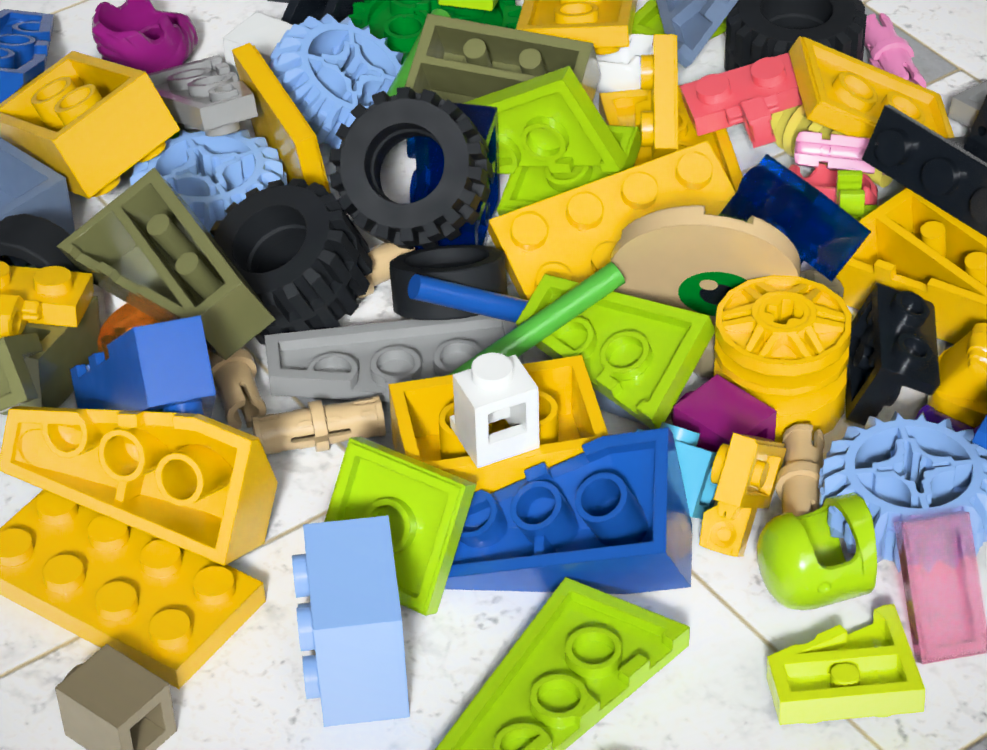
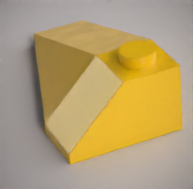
(150, 470)

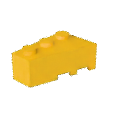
(926, 253)

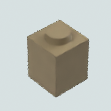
(115, 704)

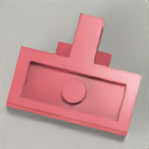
(744, 97)

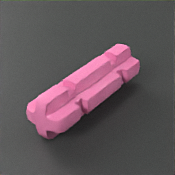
(839, 151)

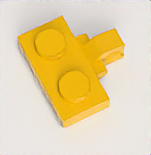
(659, 114)
(42, 297)
(745, 482)

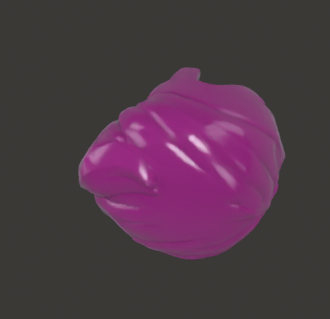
(143, 36)

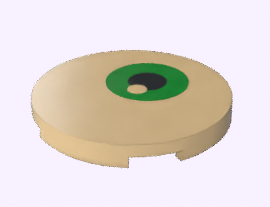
(696, 257)

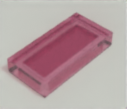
(942, 587)

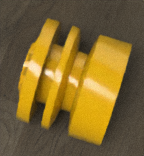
(786, 348)

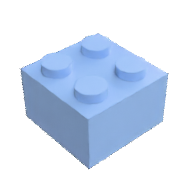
(351, 621)

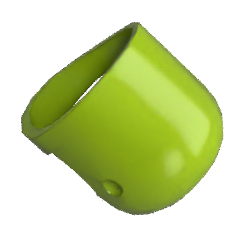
(807, 565)

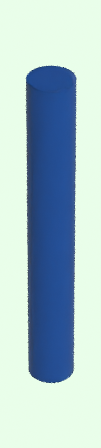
(465, 298)

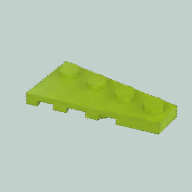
(567, 672)

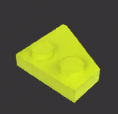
(847, 674)

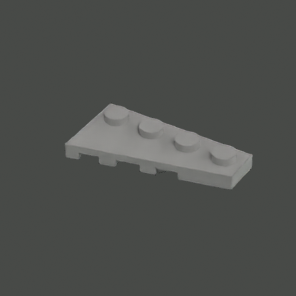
(205, 96)
(367, 357)

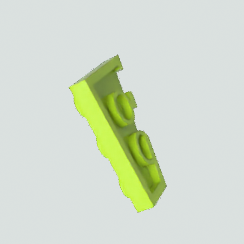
(552, 126)
(631, 347)

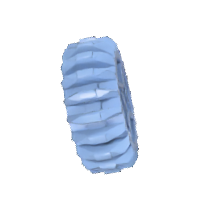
(332, 70)
(214, 170)
(905, 474)

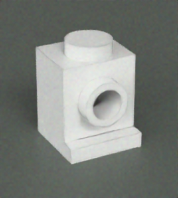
(493, 391)

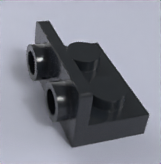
(888, 349)

